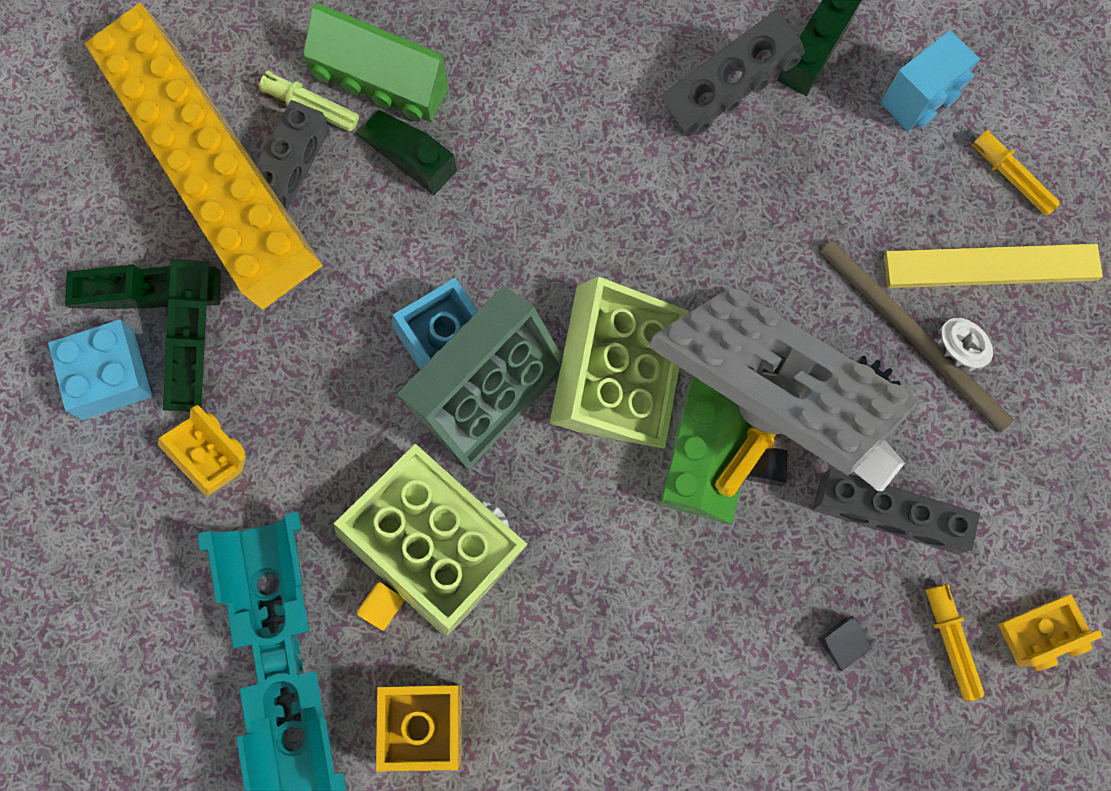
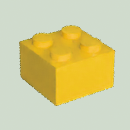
(419, 728)

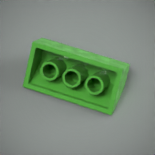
(375, 63)
(704, 445)

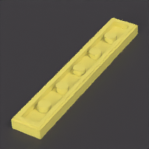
(992, 265)

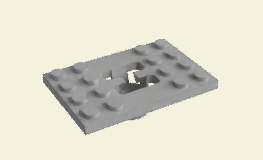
(833, 418)

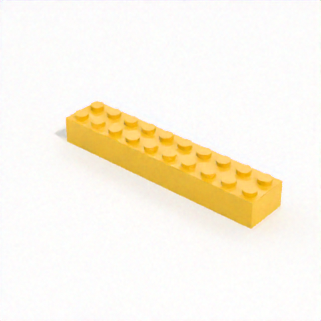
(203, 158)

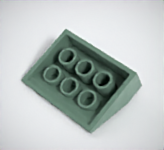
(484, 376)

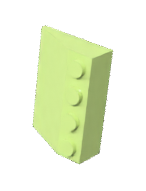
(608, 373)
(429, 539)

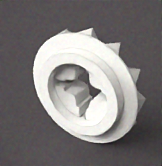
(977, 344)

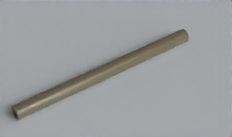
(917, 336)

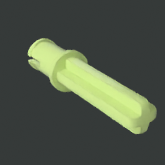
(290, 91)

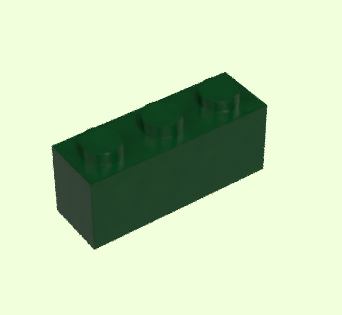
(819, 42)

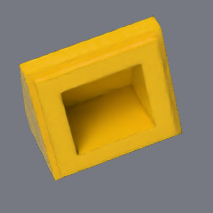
(380, 606)

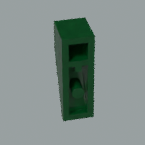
(410, 150)

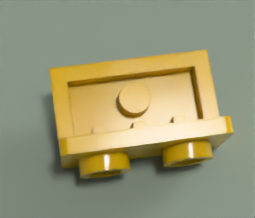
(204, 451)
(1047, 633)

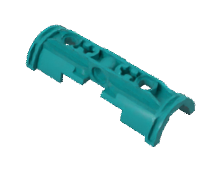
(236, 567)

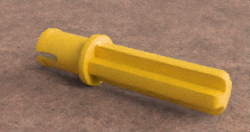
(1015, 172)
(744, 461)
(955, 641)

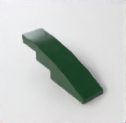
(127, 287)
(185, 334)

